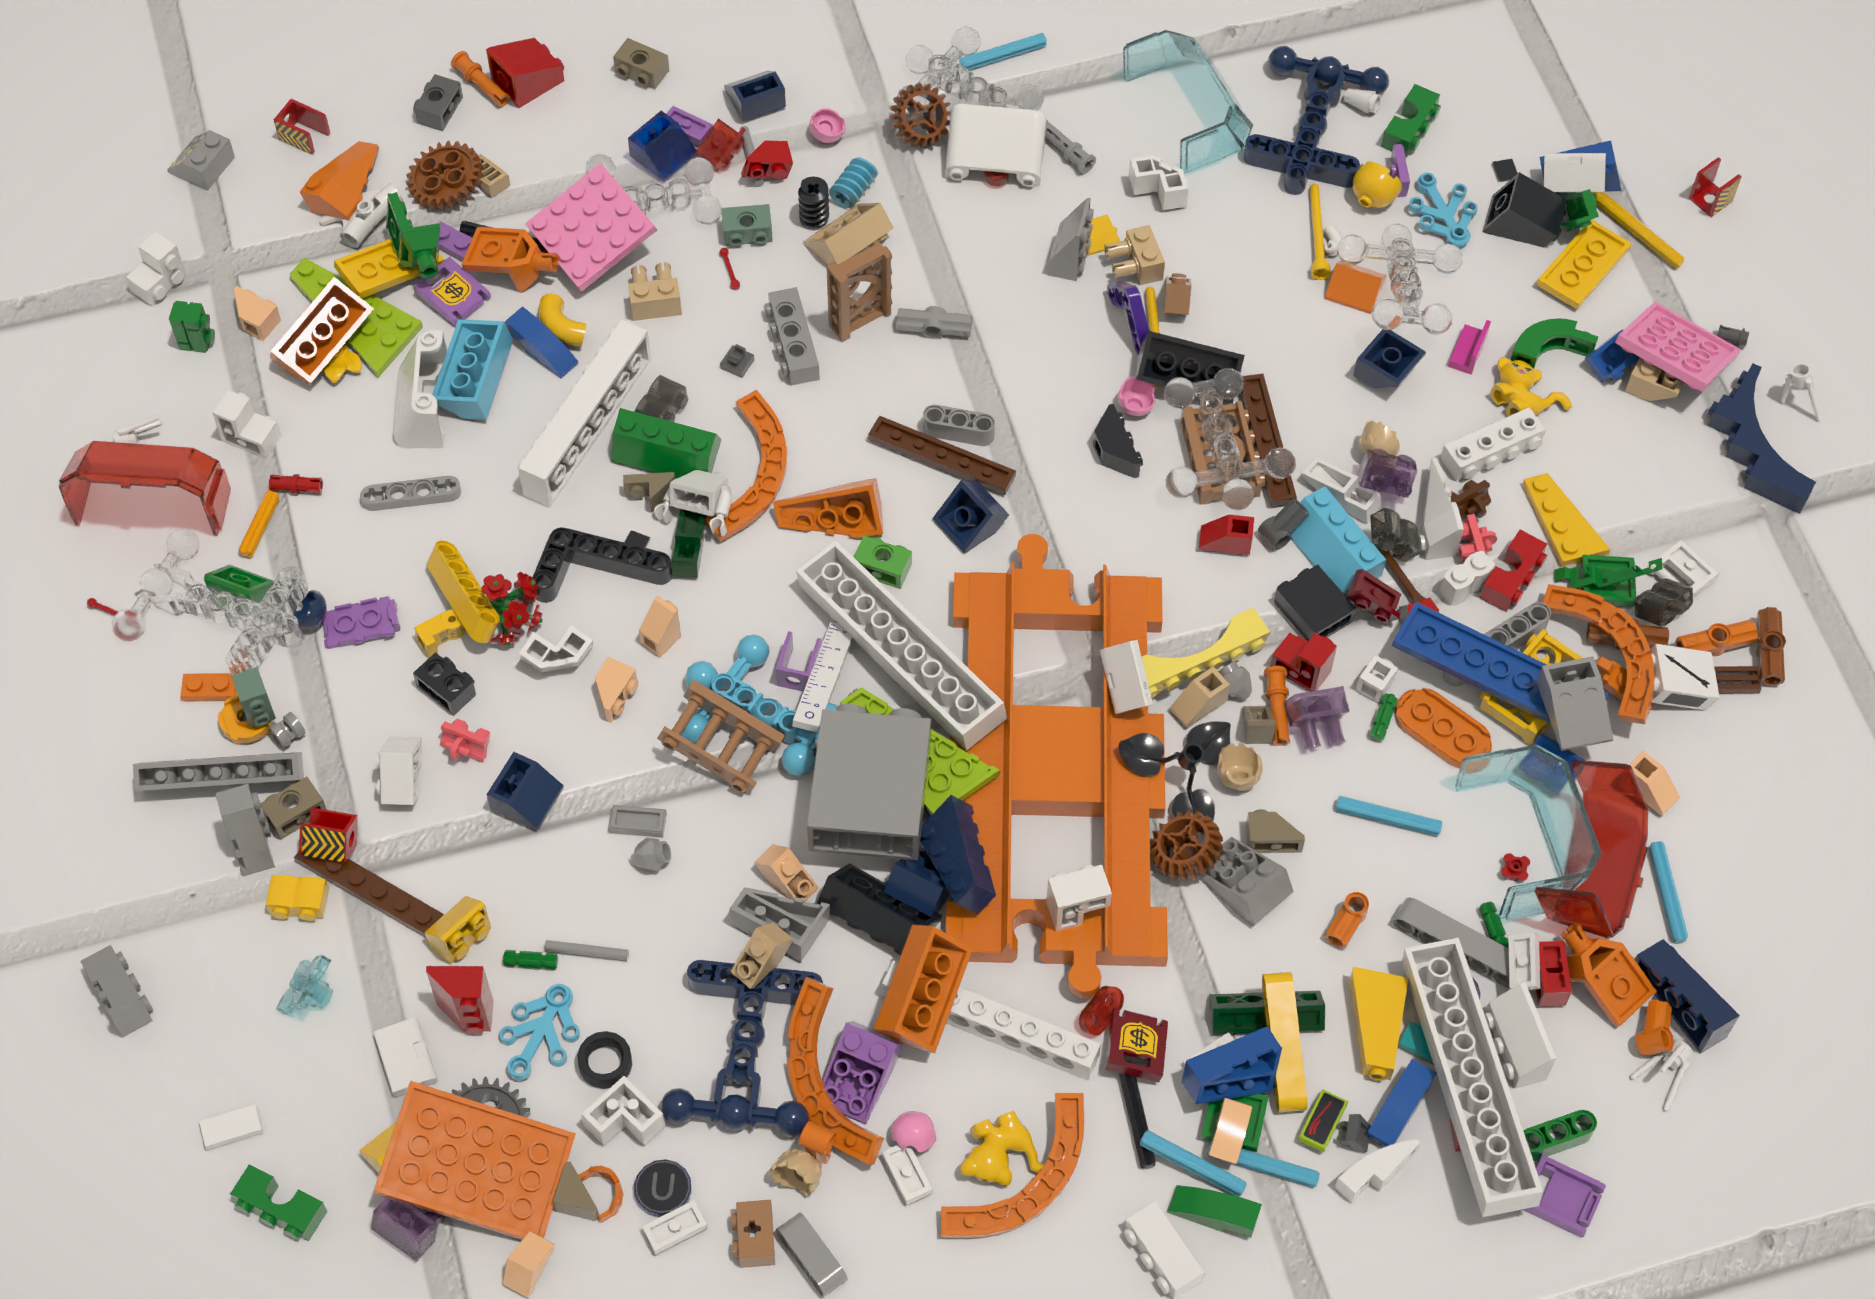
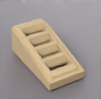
(497, 184)

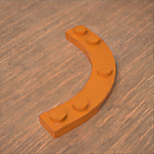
(771, 470)
(1625, 634)
(807, 1080)
(1039, 1193)

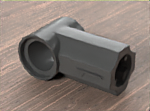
(1278, 528)

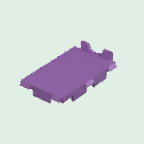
(360, 622)

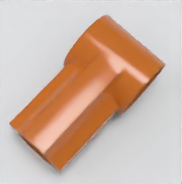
(1347, 921)
(1656, 1033)
(817, 1141)

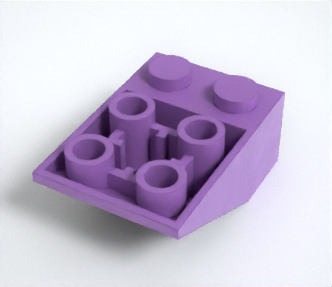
(860, 1069)

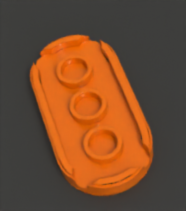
(1441, 726)

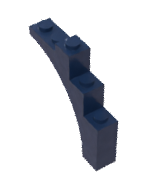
(1766, 470)

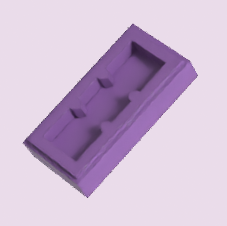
(1399, 168)

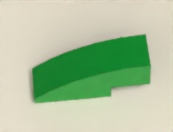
(1215, 1209)

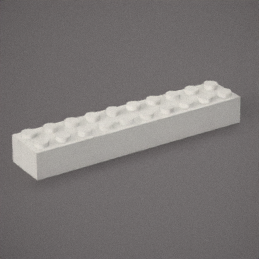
(902, 645)
(1471, 1078)

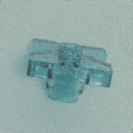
(307, 986)

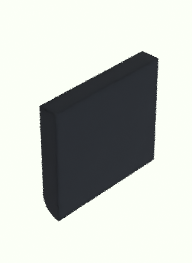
(1505, 169)
(637, 539)

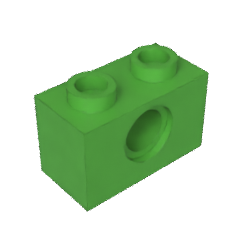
(889, 572)

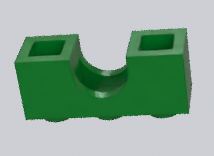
(1420, 107)
(297, 1217)

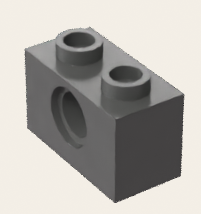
(438, 102)

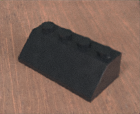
(1169, 357)
(865, 907)

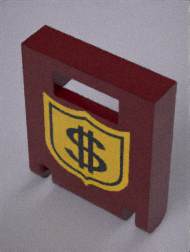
(1136, 1037)

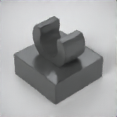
(737, 361)
(1356, 1133)

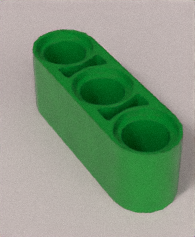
(1566, 1128)

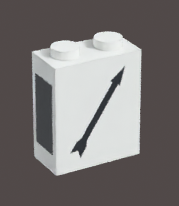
(1684, 677)

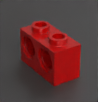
(1554, 974)

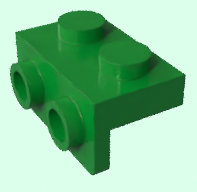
(1580, 210)

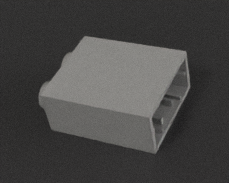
(869, 783)

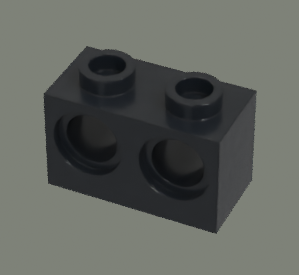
(441, 686)

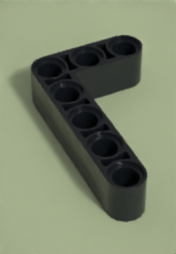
(597, 559)

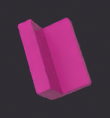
(1469, 348)

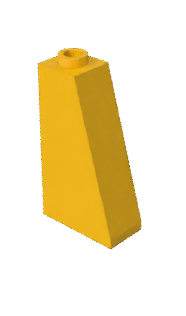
(1378, 1015)

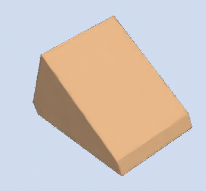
(527, 1263)

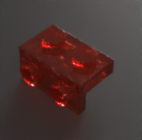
(719, 144)

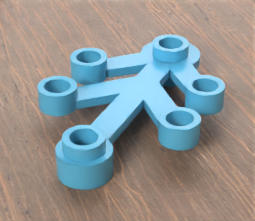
(1427, 185)
(541, 1028)

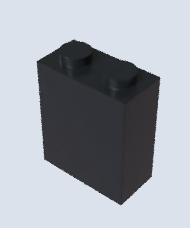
(1314, 603)

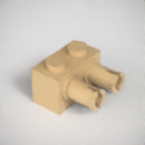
(1143, 254)
(654, 297)

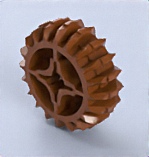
(936, 104)
(1183, 836)

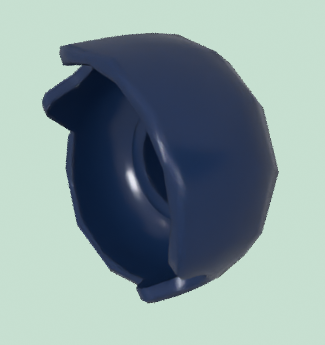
(313, 610)

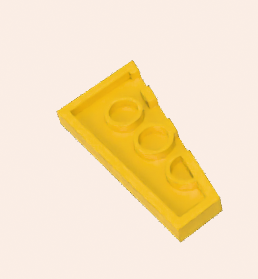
(1562, 522)

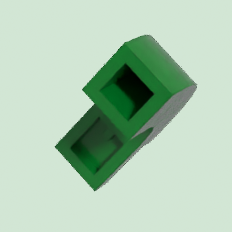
(1552, 335)

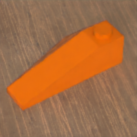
(339, 184)
(842, 510)

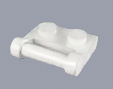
(1687, 566)

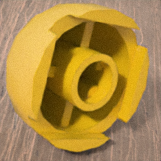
(1374, 185)

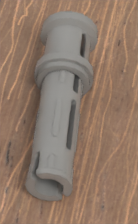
(1071, 150)

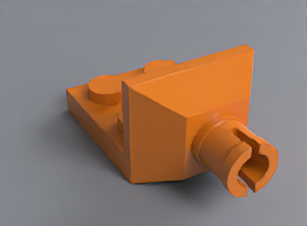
(508, 252)
(1607, 973)

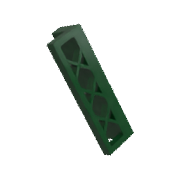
(1247, 1012)

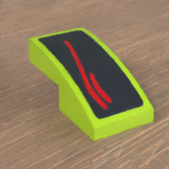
(1323, 1120)

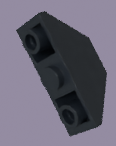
(1116, 445)

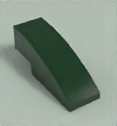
(688, 544)

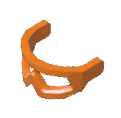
(601, 1171)

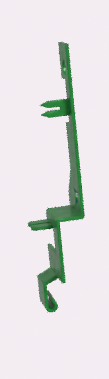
(1596, 575)

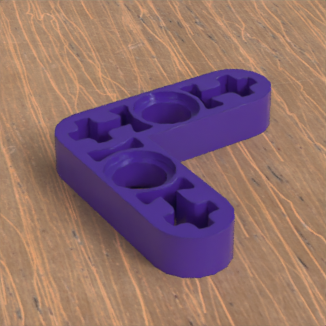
(1129, 298)

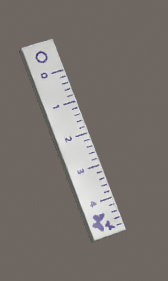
(823, 677)

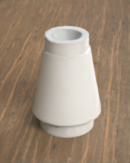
(1363, 99)

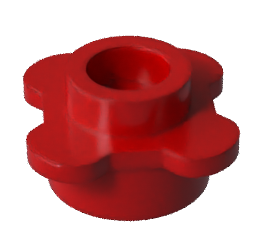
(1512, 873)

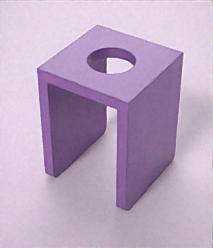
(783, 672)

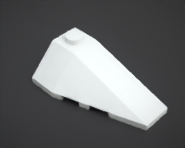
(1441, 518)

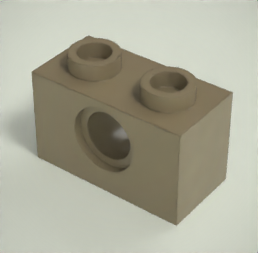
(641, 63)
(288, 820)

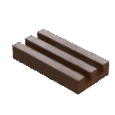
(1735, 675)

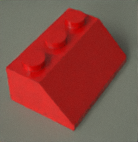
(463, 996)

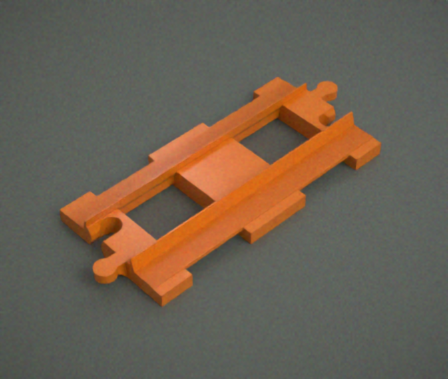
(1062, 766)

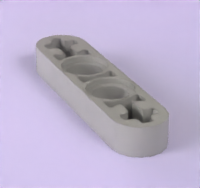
(411, 497)

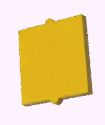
(1102, 234)

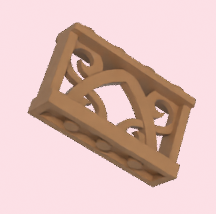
(843, 316)
(1195, 447)

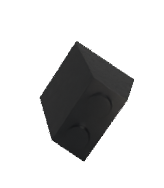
(1525, 212)

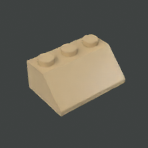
(850, 233)

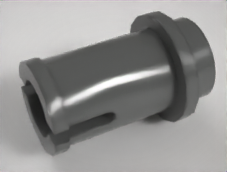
(1733, 335)

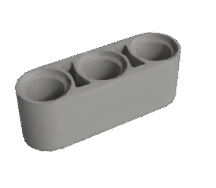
(949, 417)
(811, 1254)

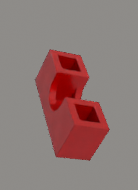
(1504, 586)

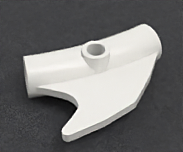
(366, 217)

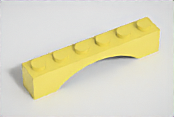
(1243, 634)

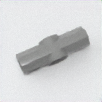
(934, 322)

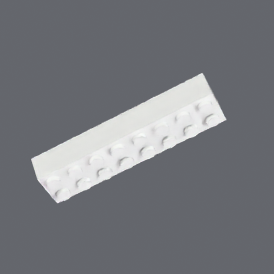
(584, 413)

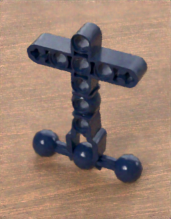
(1303, 158)
(735, 1110)

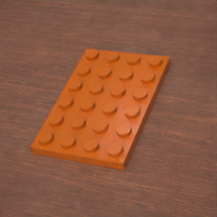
(473, 1162)

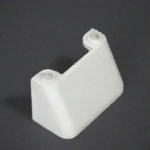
(996, 142)
(415, 411)

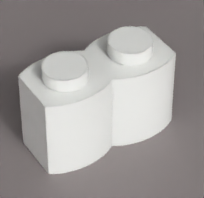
(1466, 578)

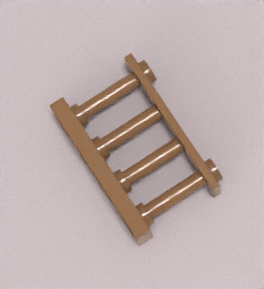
(743, 725)

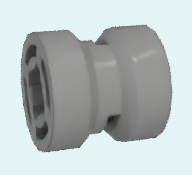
(286, 730)

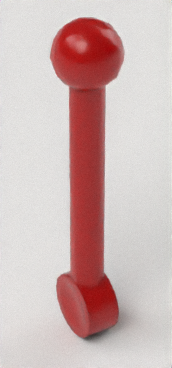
(735, 284)
(92, 602)

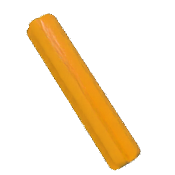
(258, 524)

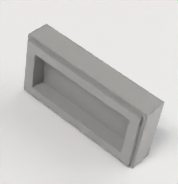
(637, 821)

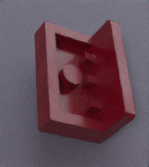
(1374, 596)

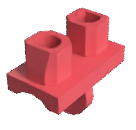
(1477, 538)
(464, 742)

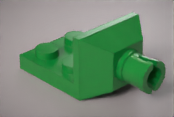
(412, 244)

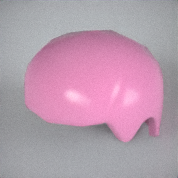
(827, 125)
(1136, 397)
(914, 1130)

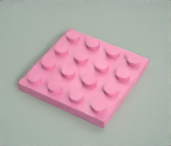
(591, 226)
(1677, 346)

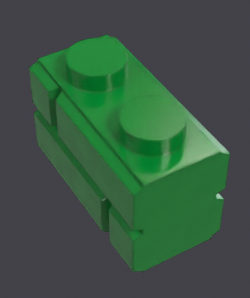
(191, 326)

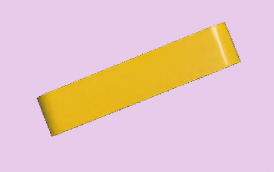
(463, 591)
(1283, 1023)

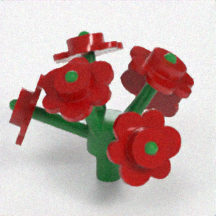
(510, 611)

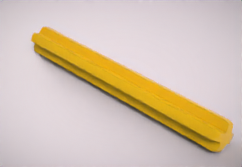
(1639, 230)

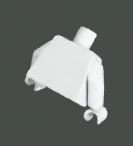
(698, 493)

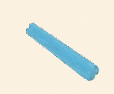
(1003, 51)
(1389, 815)
(1668, 892)
(1193, 1163)
(1276, 1167)

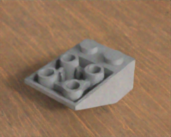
(1072, 243)
(1575, 703)
(1247, 880)

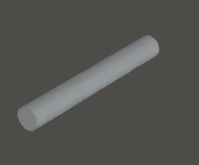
(749, 148)
(586, 950)

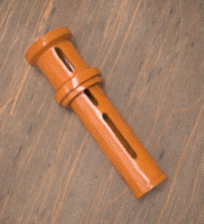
(473, 73)
(1277, 694)

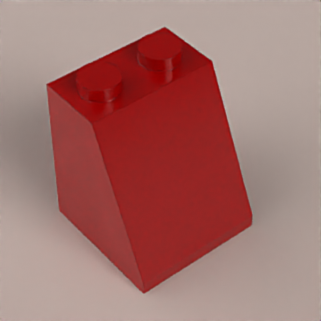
(524, 69)

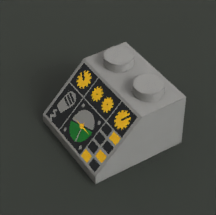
(203, 159)

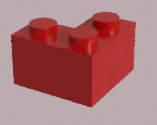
(1306, 661)

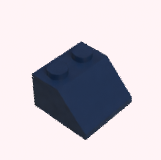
(1387, 360)
(970, 515)

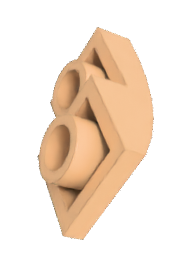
(1230, 1130)

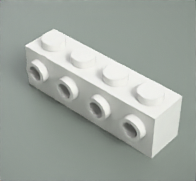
(1493, 444)

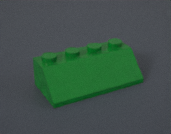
(662, 445)

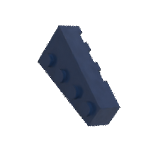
(958, 857)
(1694, 1003)

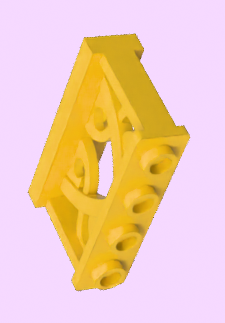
(1507, 716)

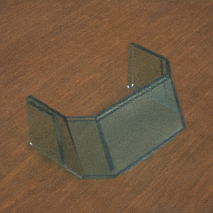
(1210, 144)
(1558, 811)

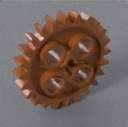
(444, 175)

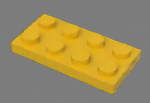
(1583, 264)
(374, 269)

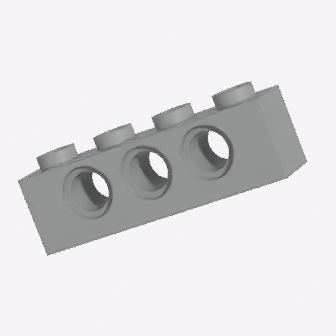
(789, 321)

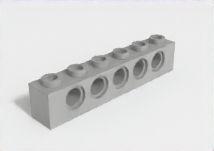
(218, 771)

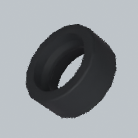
(598, 1040)

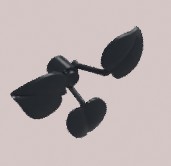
(1204, 743)

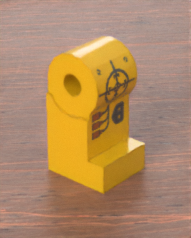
(438, 630)

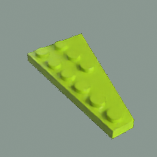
(381, 334)
(949, 768)

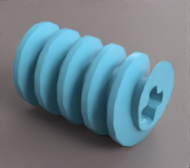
(853, 182)

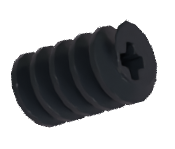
(813, 202)

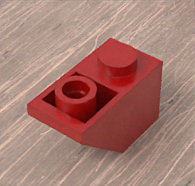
(769, 160)
(1228, 534)

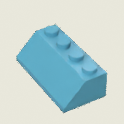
(473, 368)
(1335, 541)

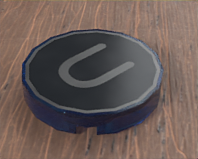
(662, 1187)

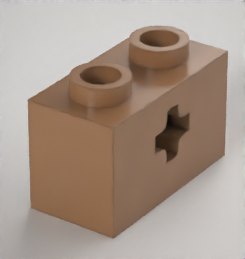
(759, 1249)

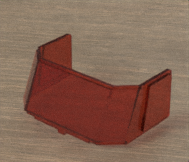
(149, 467)
(1621, 828)

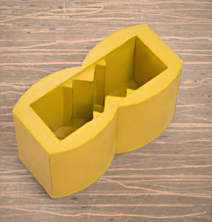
(297, 897)

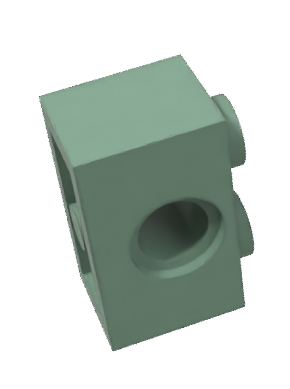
(746, 225)
(253, 697)

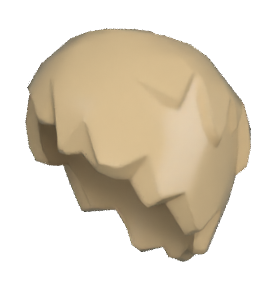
(1379, 437)
(1239, 767)
(797, 1170)

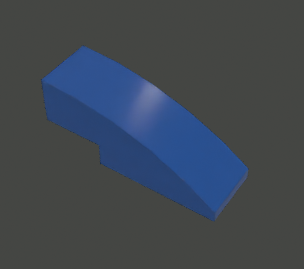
(540, 342)
(1401, 1103)

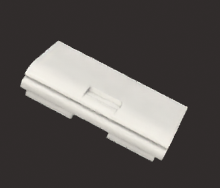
(1574, 172)
(1126, 677)
(404, 1055)

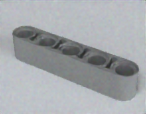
(1504, 632)
(1431, 926)

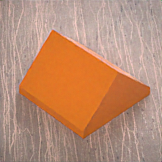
(1355, 287)

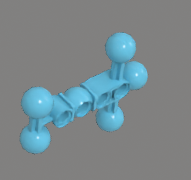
(753, 652)

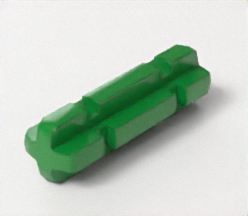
(1383, 717)
(1493, 923)
(530, 959)

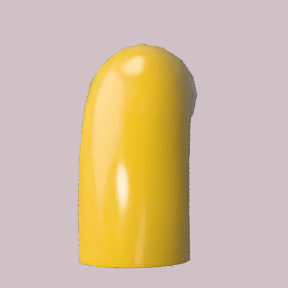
(552, 316)

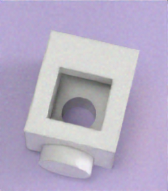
(1376, 678)

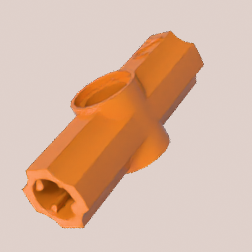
(1729, 637)

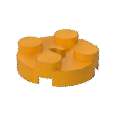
(237, 730)

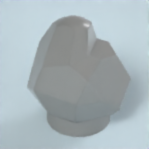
(1238, 679)
(651, 854)

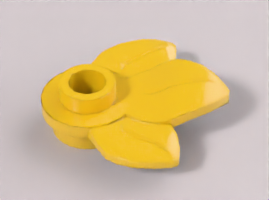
(341, 362)

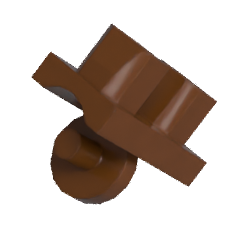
(1473, 499)

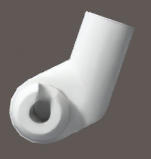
(1334, 238)

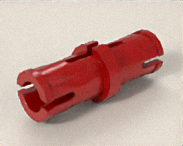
(295, 484)

